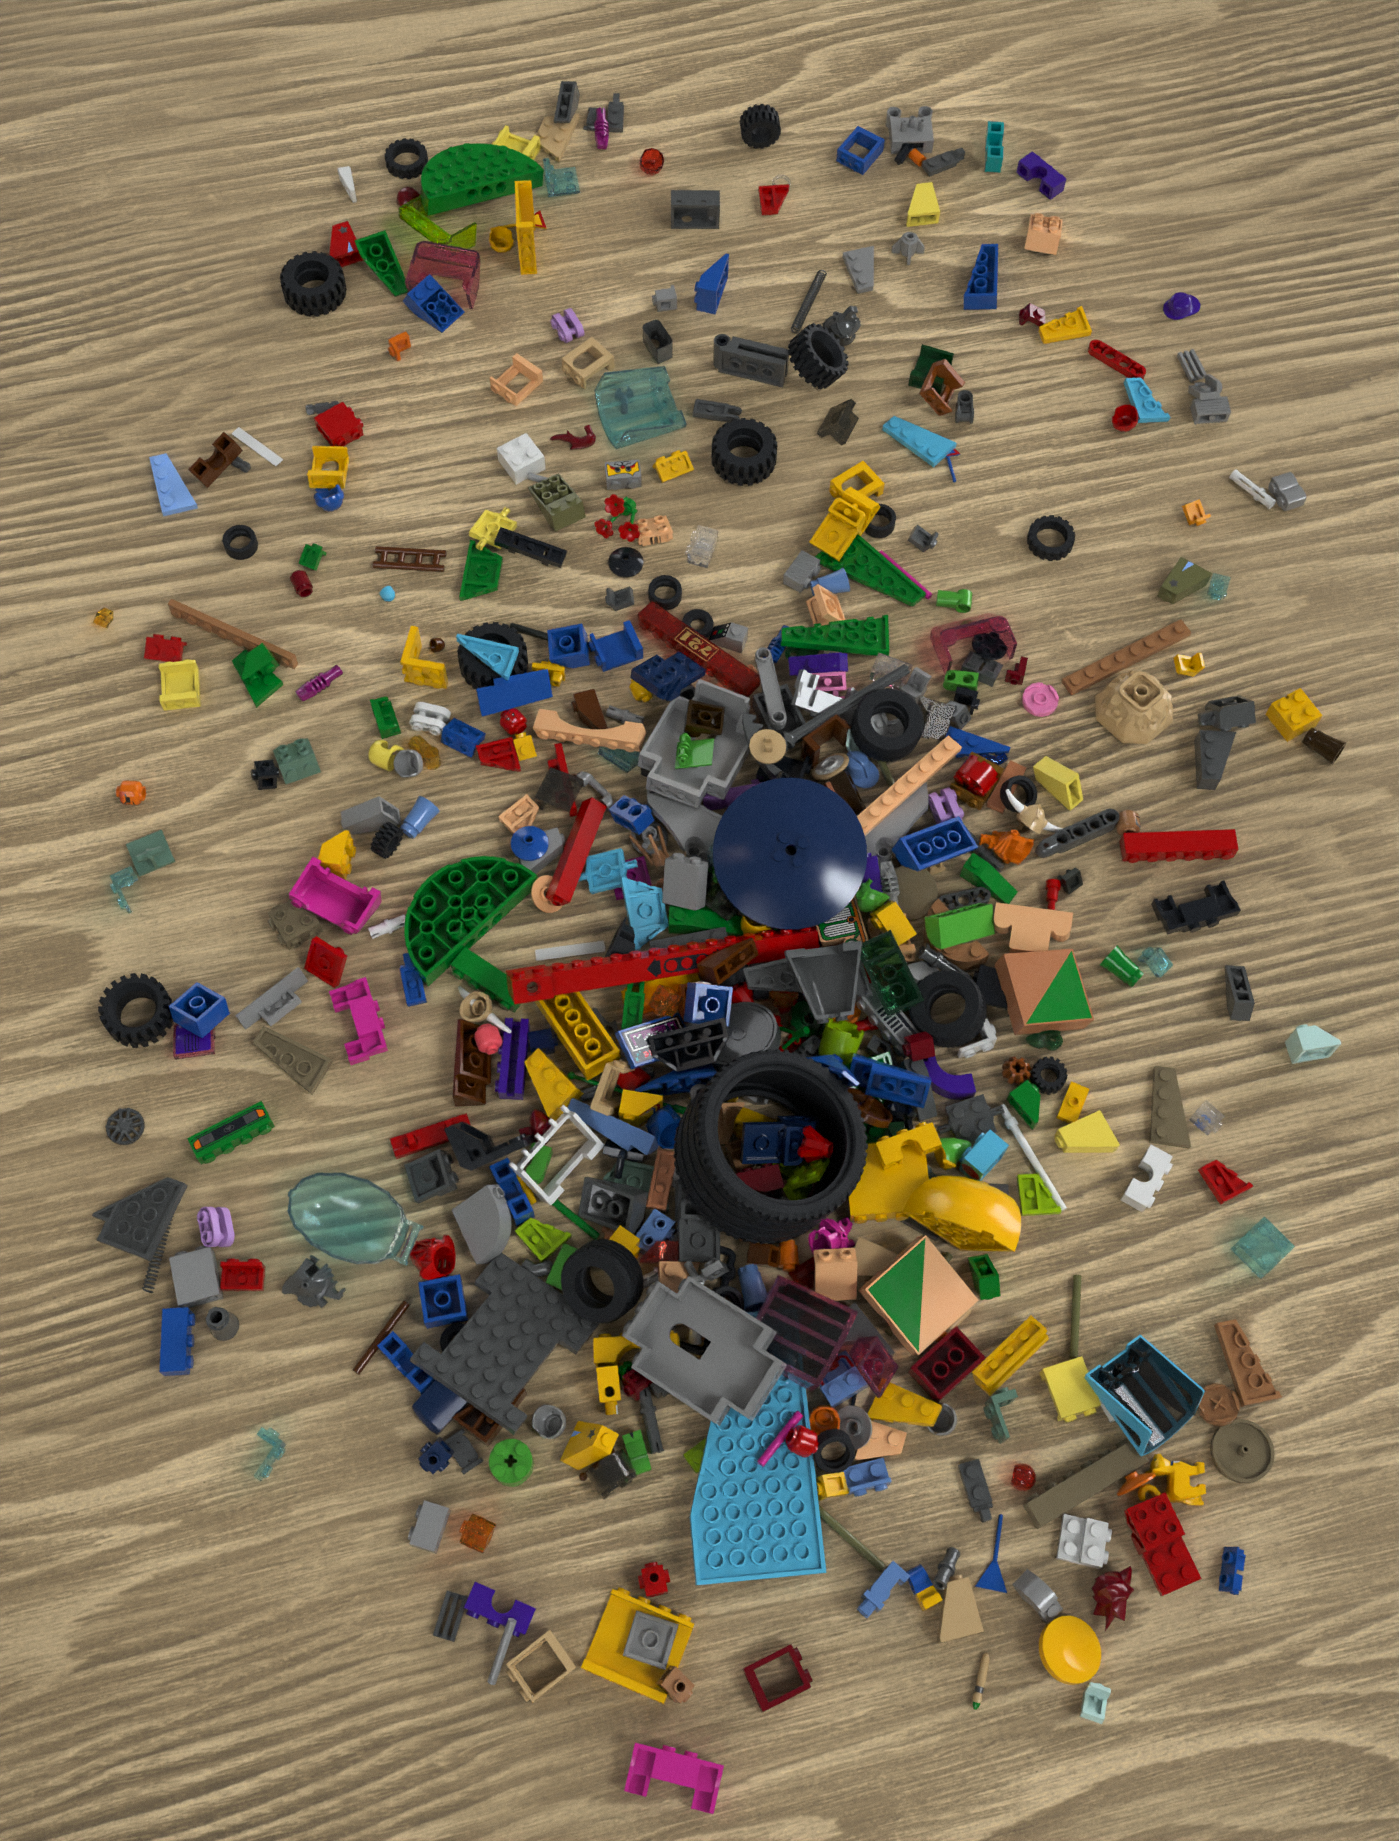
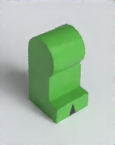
(957, 678)
(539, 1164)
(636, 1451)

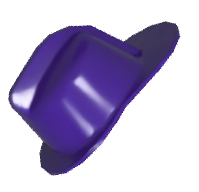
(1181, 306)

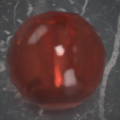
(1023, 1477)

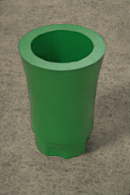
(1122, 966)

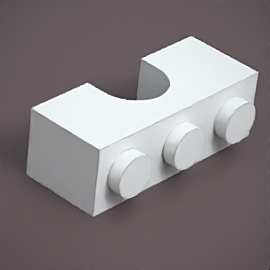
(1139, 1193)

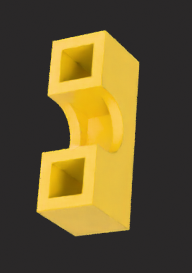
(923, 1137)

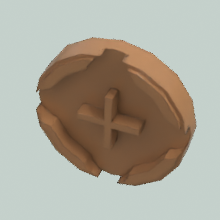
(1218, 1405)

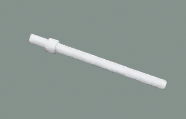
(1011, 1123)

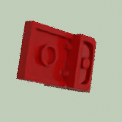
(1160, 1542)

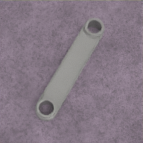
(770, 688)

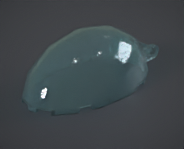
(351, 1219)

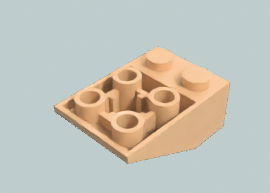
(1043, 233)

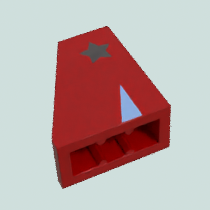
(343, 245)

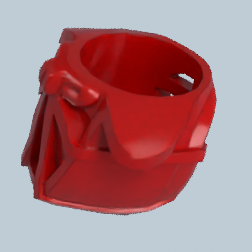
(429, 1252)

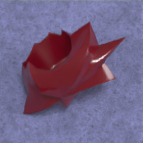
(1111, 1594)

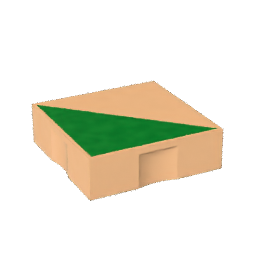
(918, 1295)

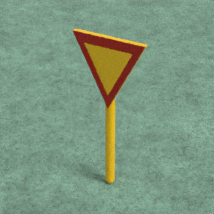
(539, 221)

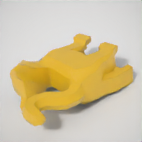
(1178, 1481)

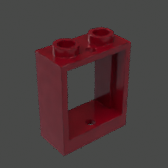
(756, 1688)

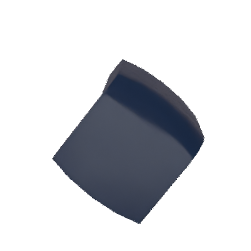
(438, 1407)

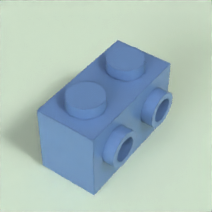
(656, 1228)

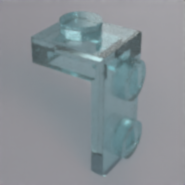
(277, 1452)

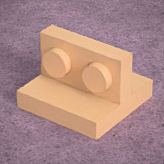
(824, 606)

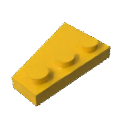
(904, 1406)

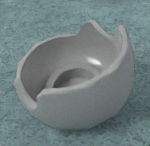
(408, 763)
(549, 1421)
(945, 1422)

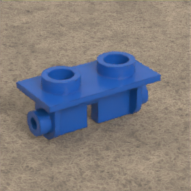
(1232, 1560)

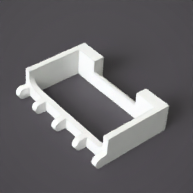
(588, 1150)

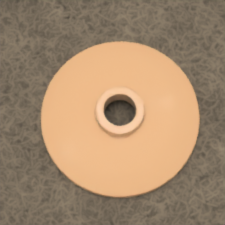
(538, 889)

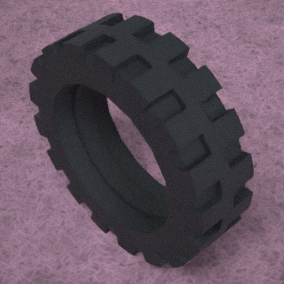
(406, 146)
(1054, 523)

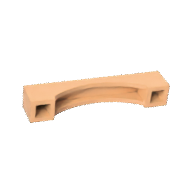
(627, 736)

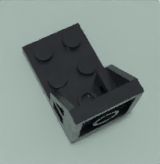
(476, 1148)

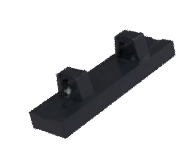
(530, 547)

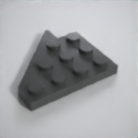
(141, 1218)

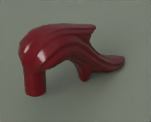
(577, 442)

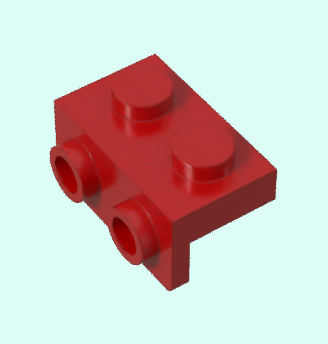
(164, 649)
(242, 1275)

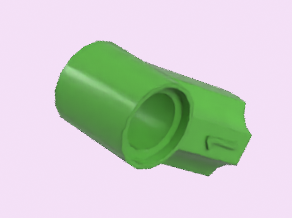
(959, 600)

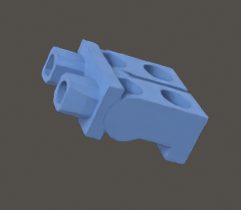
(881, 1589)

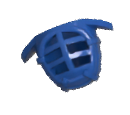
(663, 1126)

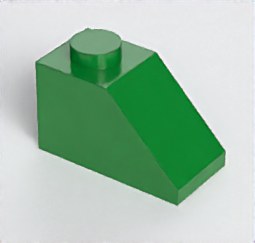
(1026, 1102)
(984, 1277)

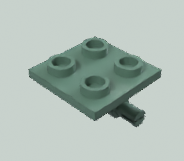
(150, 853)

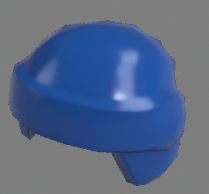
(329, 500)

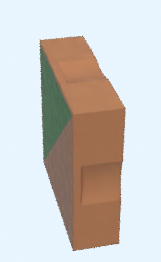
(1044, 991)

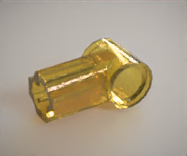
(427, 751)

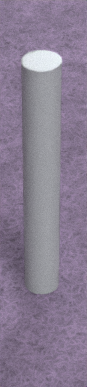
(502, 1651)

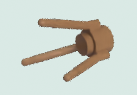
(658, 857)

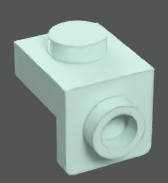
(1095, 1702)

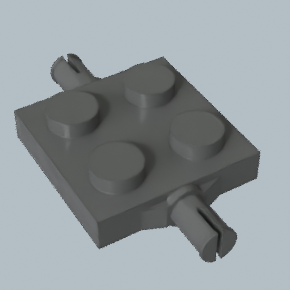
(970, 1118)

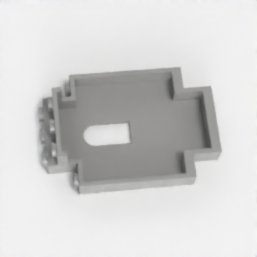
(729, 749)
(732, 1370)

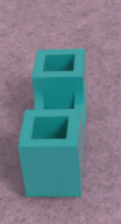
(994, 147)

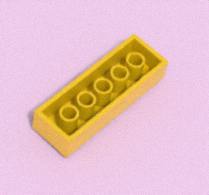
(580, 1032)

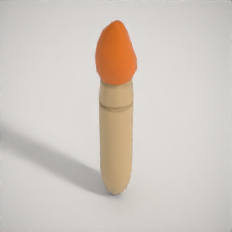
(959, 1321)

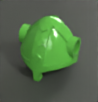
(870, 899)

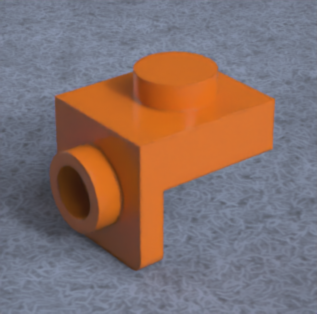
(398, 343)

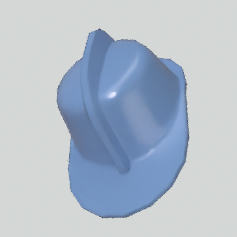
(862, 770)

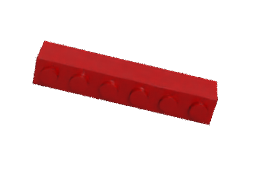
(1178, 845)

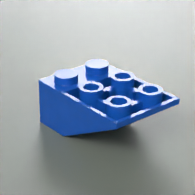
(433, 304)

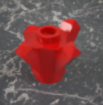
(741, 993)
(814, 1146)

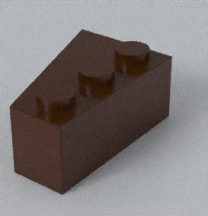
(479, 1424)

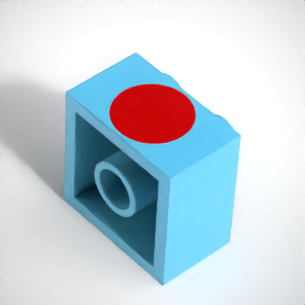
(982, 1156)

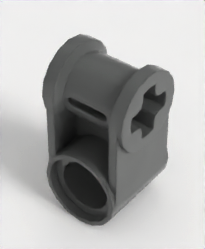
(964, 407)

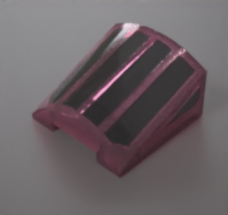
(807, 1330)

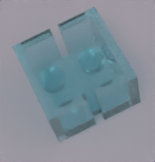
(1262, 1247)

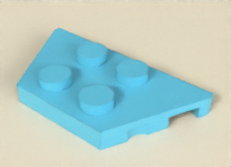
(644, 910)

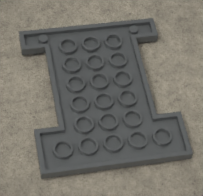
(505, 1341)

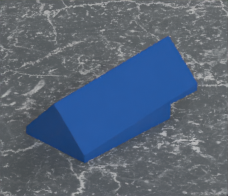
(515, 692)
(890, 1081)

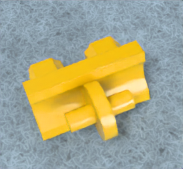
(555, 671)

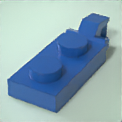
(412, 983)

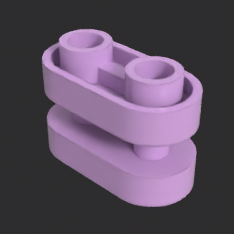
(559, 323)
(948, 798)
(215, 1226)

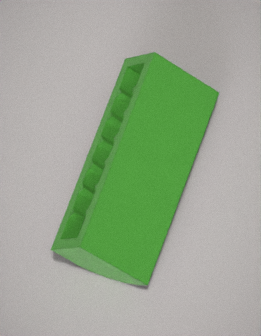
(960, 925)

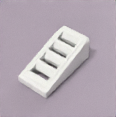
(347, 181)

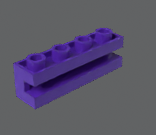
(512, 1065)

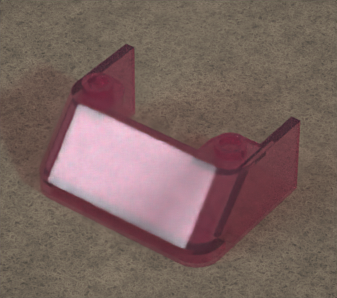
(445, 262)
(948, 634)

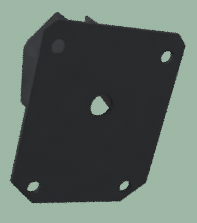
(622, 941)

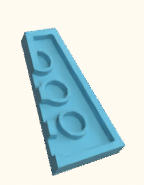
(923, 443)

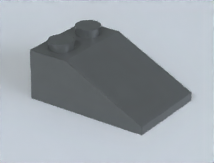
(613, 1204)

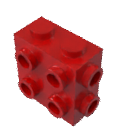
(339, 425)

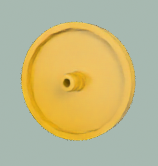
(1069, 1650)

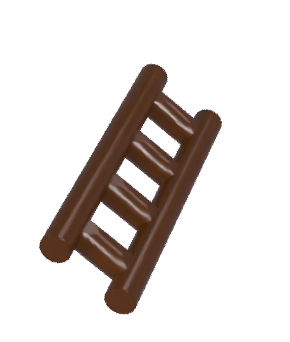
(409, 566)

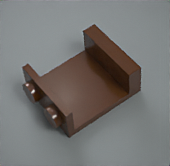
(834, 727)

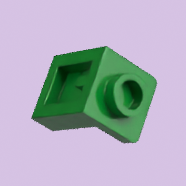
(311, 556)

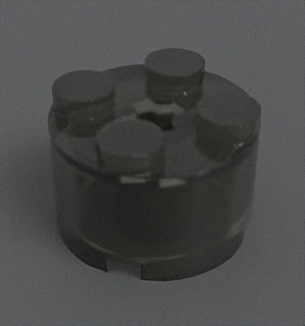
(611, 1473)

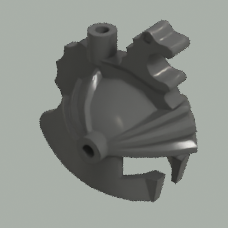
(843, 325)
(312, 1284)

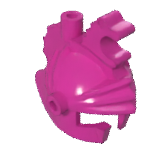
(831, 1235)

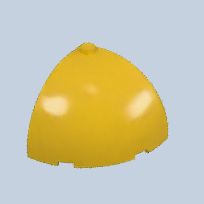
(966, 1213)

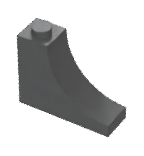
(863, 1328)

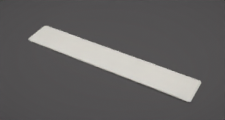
(257, 446)
(570, 950)

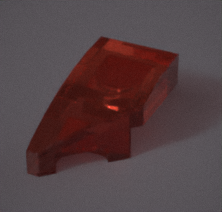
(661, 1252)

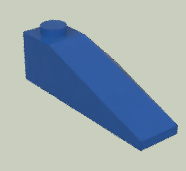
(678, 1082)

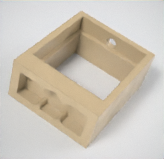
(515, 1676)

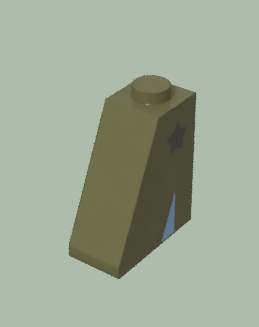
(1183, 581)

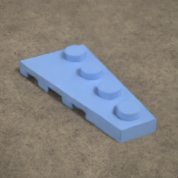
(170, 487)

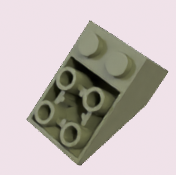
(557, 502)

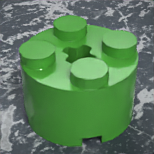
(519, 1471)

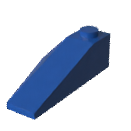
(835, 1066)

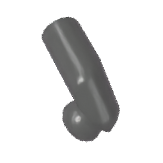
(538, 1269)

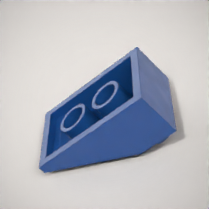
(711, 286)

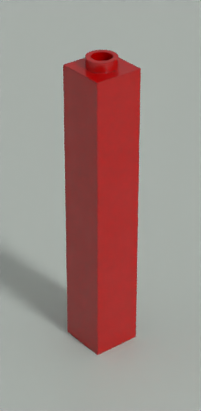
(575, 852)

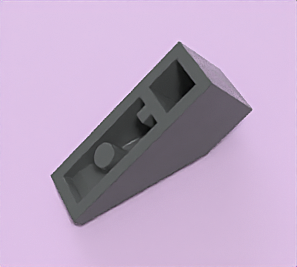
(567, 102)
(1238, 993)
(929, 1110)

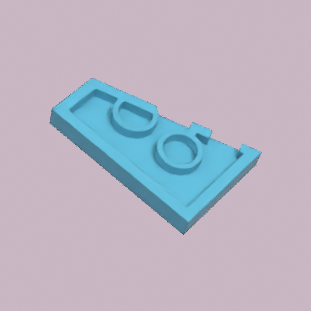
(1141, 398)

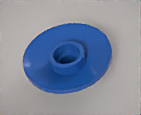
(529, 850)

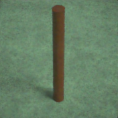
(381, 1336)

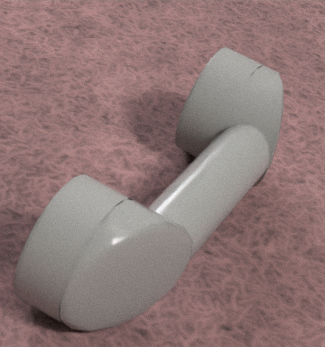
(589, 779)

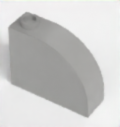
(485, 1223)

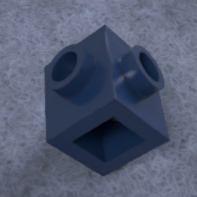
(442, 1454)

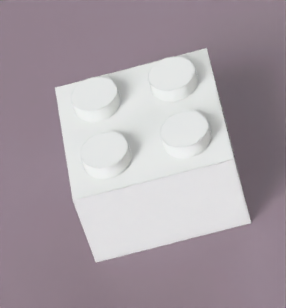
(520, 458)

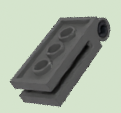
(750, 360)

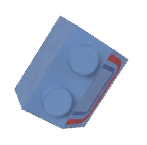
(842, 1382)

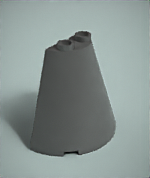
(827, 978)

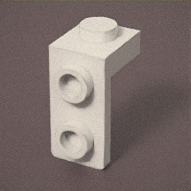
(989, 1039)

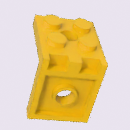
(421, 671)

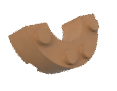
(965, 956)

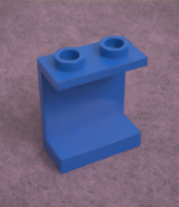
(616, 648)

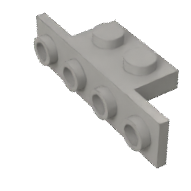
(274, 1002)

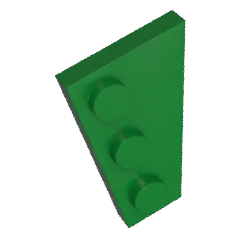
(264, 688)

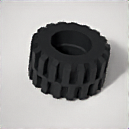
(760, 126)

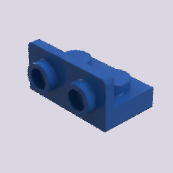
(462, 737)

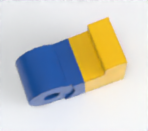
(923, 1587)

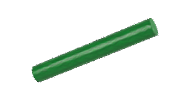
(576, 1219)

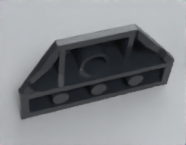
(691, 1045)

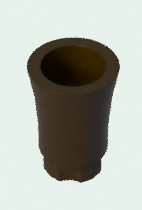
(1324, 745)

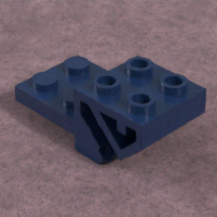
(667, 676)
(775, 1140)

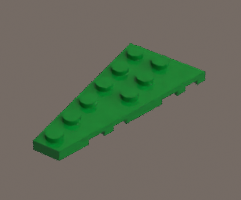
(873, 570)
(844, 636)

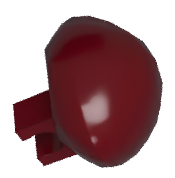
(538, 1124)

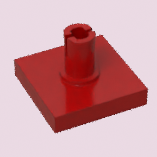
(325, 961)

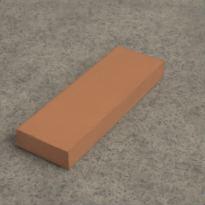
(1013, 769)
(661, 1180)

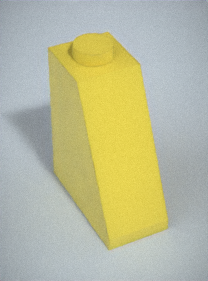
(924, 206)
(1059, 781)
(1087, 1136)

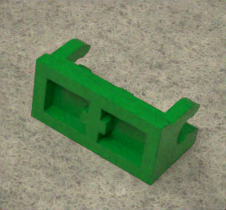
(385, 717)

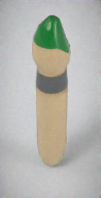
(981, 1679)

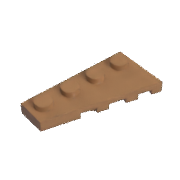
(1247, 1374)

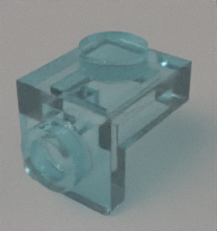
(1218, 586)
(1156, 960)

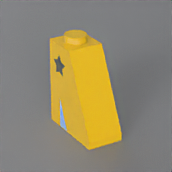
(588, 1444)

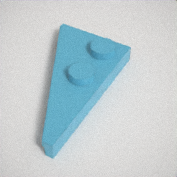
(495, 655)

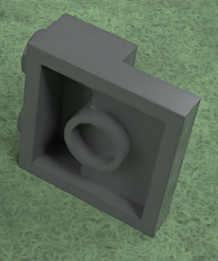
(431, 1175)

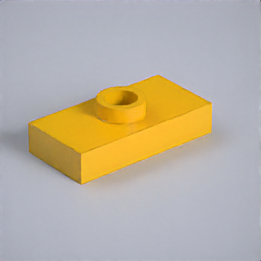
(1072, 1103)

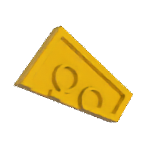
(1068, 327)

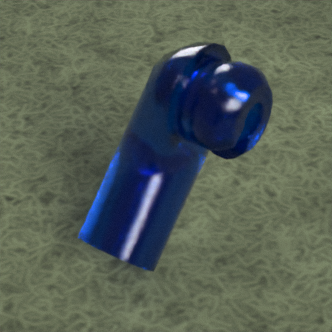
(997, 760)

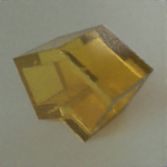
(103, 617)

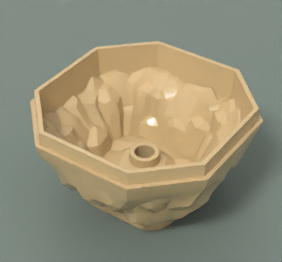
(1134, 707)

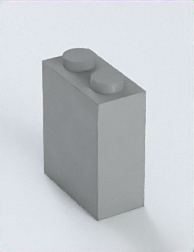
(685, 881)
(196, 1277)

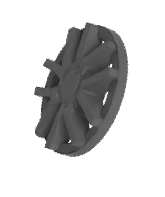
(125, 1126)

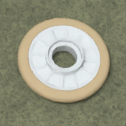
(830, 766)

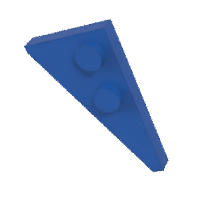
(975, 743)

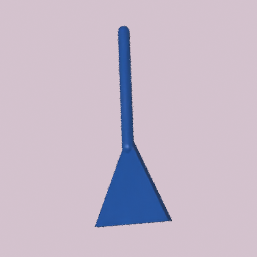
(992, 1577)

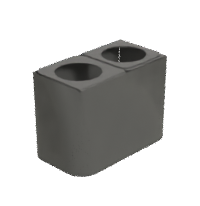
(655, 330)

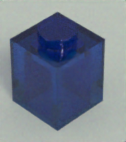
(543, 1040)

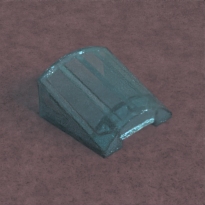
(637, 405)

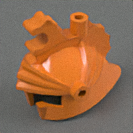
(1008, 845)

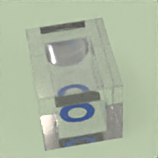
(1207, 1118)

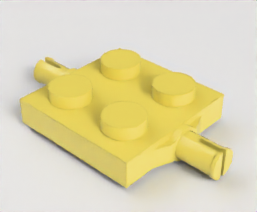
(488, 527)

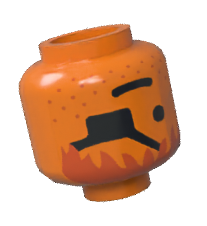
(131, 792)

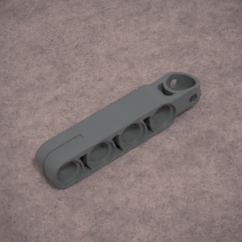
(1083, 828)

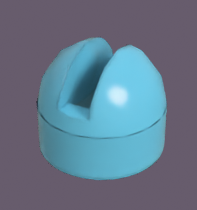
(387, 593)

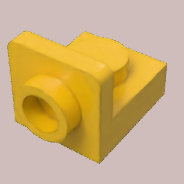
(831, 1485)

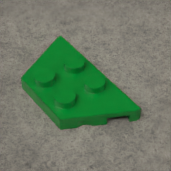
(480, 572)

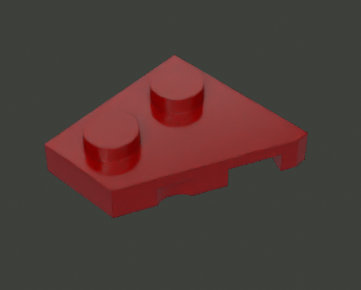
(1223, 1181)

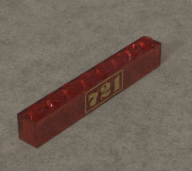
(699, 649)

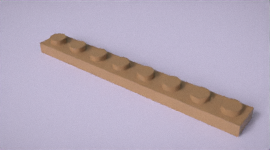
(229, 632)
(1126, 657)

